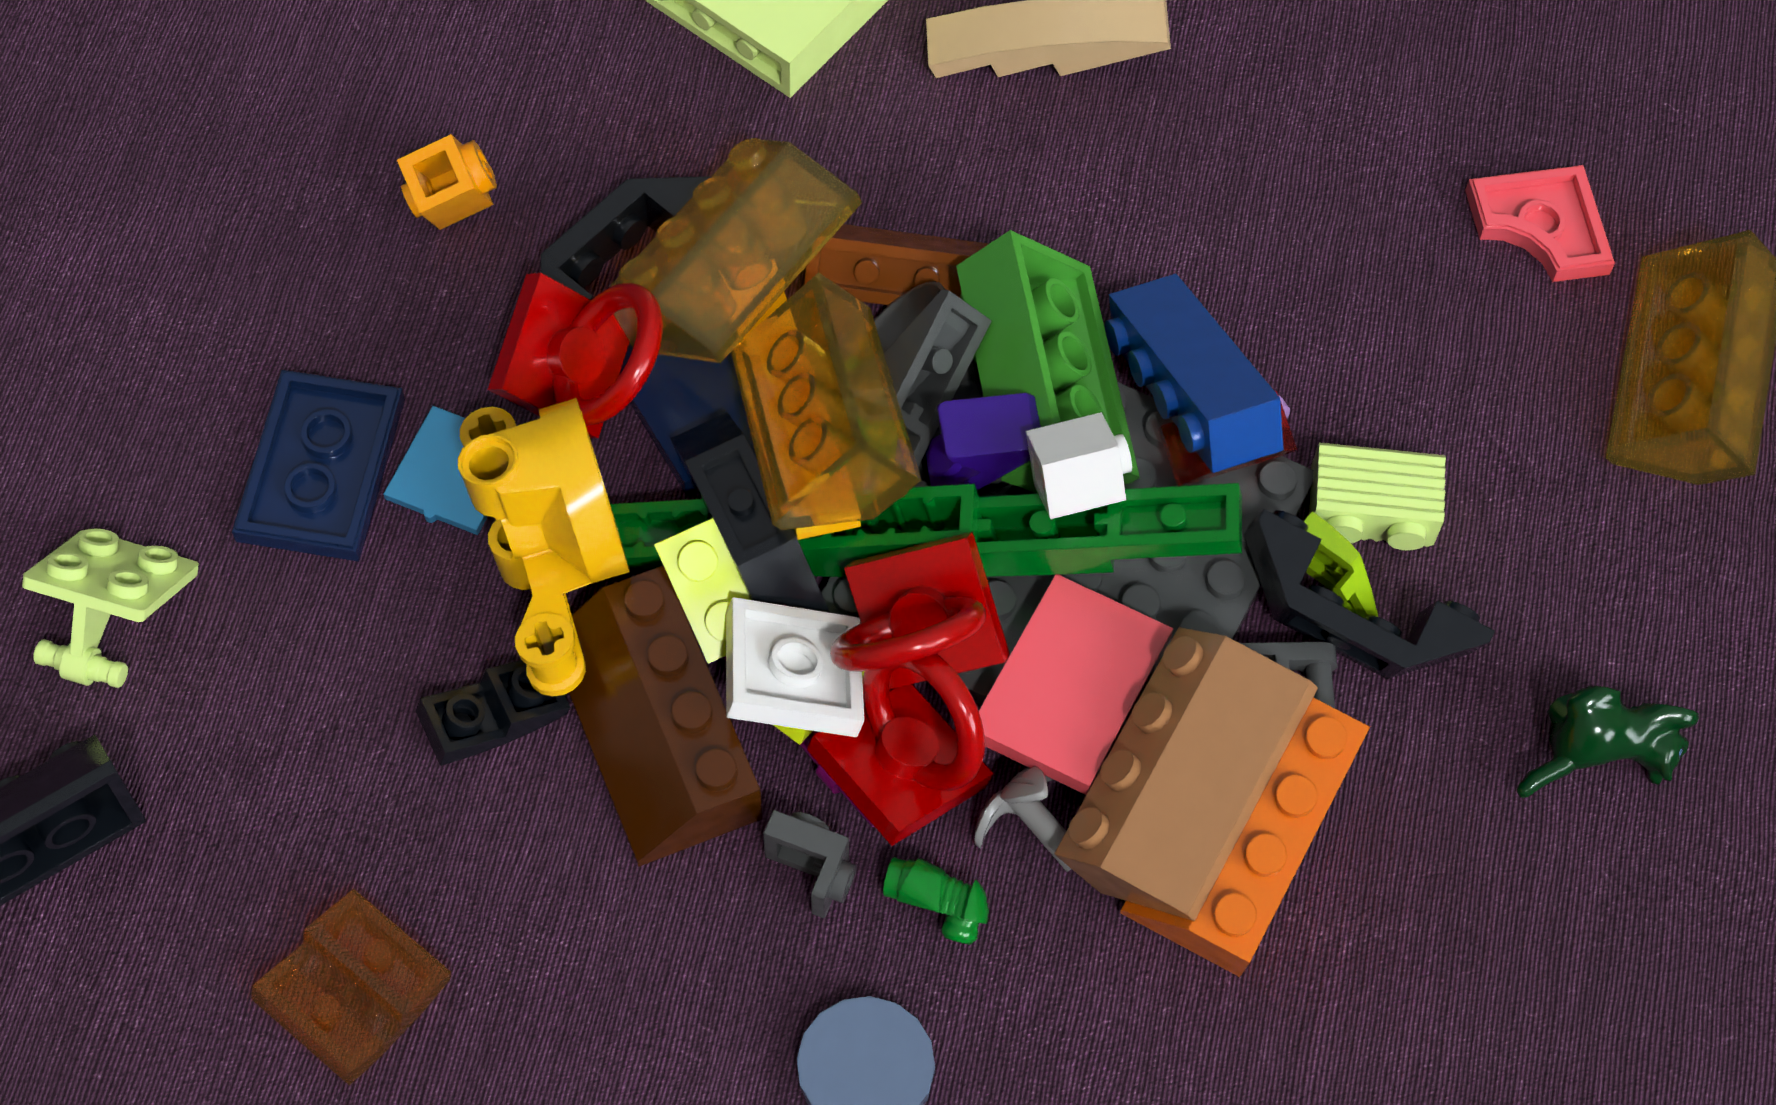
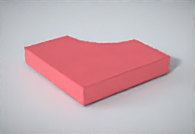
(1548, 216)

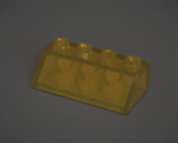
(736, 247)
(1697, 362)
(823, 411)

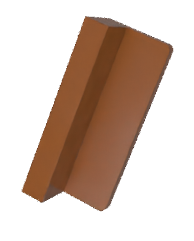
(887, 263)

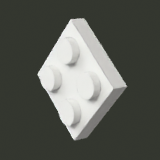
(784, 669)

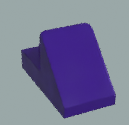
(981, 439)

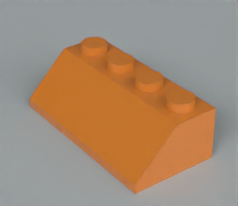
(1269, 845)

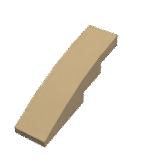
(1046, 32)

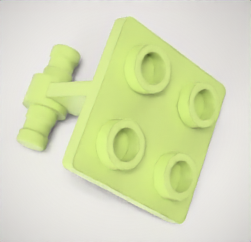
(103, 579)

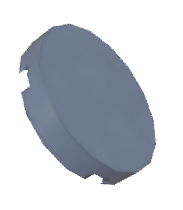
(865, 1056)

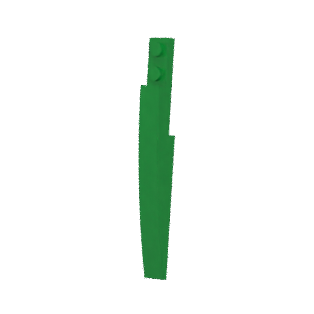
(1009, 530)

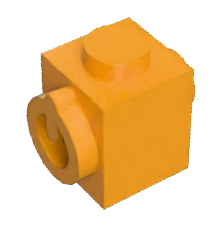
(447, 181)

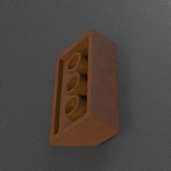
(658, 721)

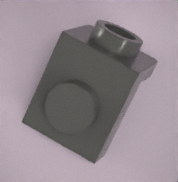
(811, 847)

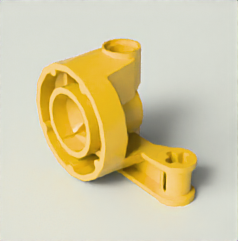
(549, 526)

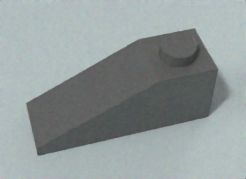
(931, 362)

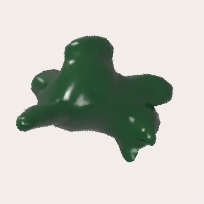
(1598, 729)

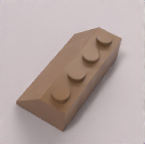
(1185, 773)

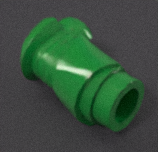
(932, 889)

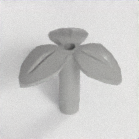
(1023, 798)

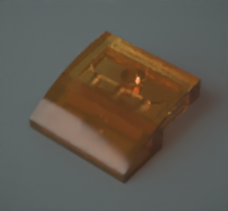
(351, 986)

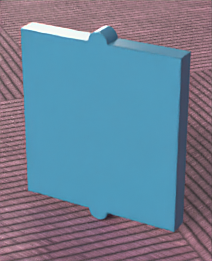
(430, 475)

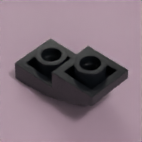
(486, 713)

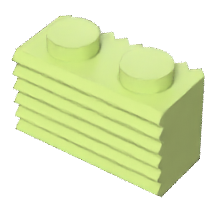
(1379, 494)

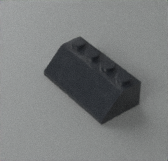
(60, 815)

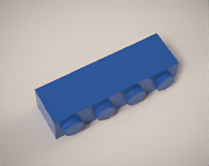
(1195, 373)

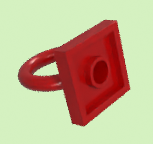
(575, 348)
(919, 606)
(906, 757)

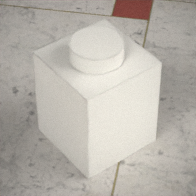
(1078, 465)

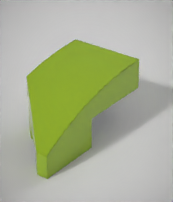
(1340, 568)

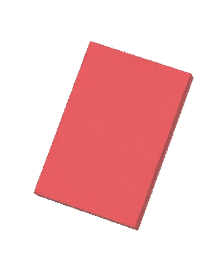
(1072, 683)

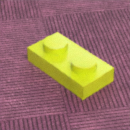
(703, 581)

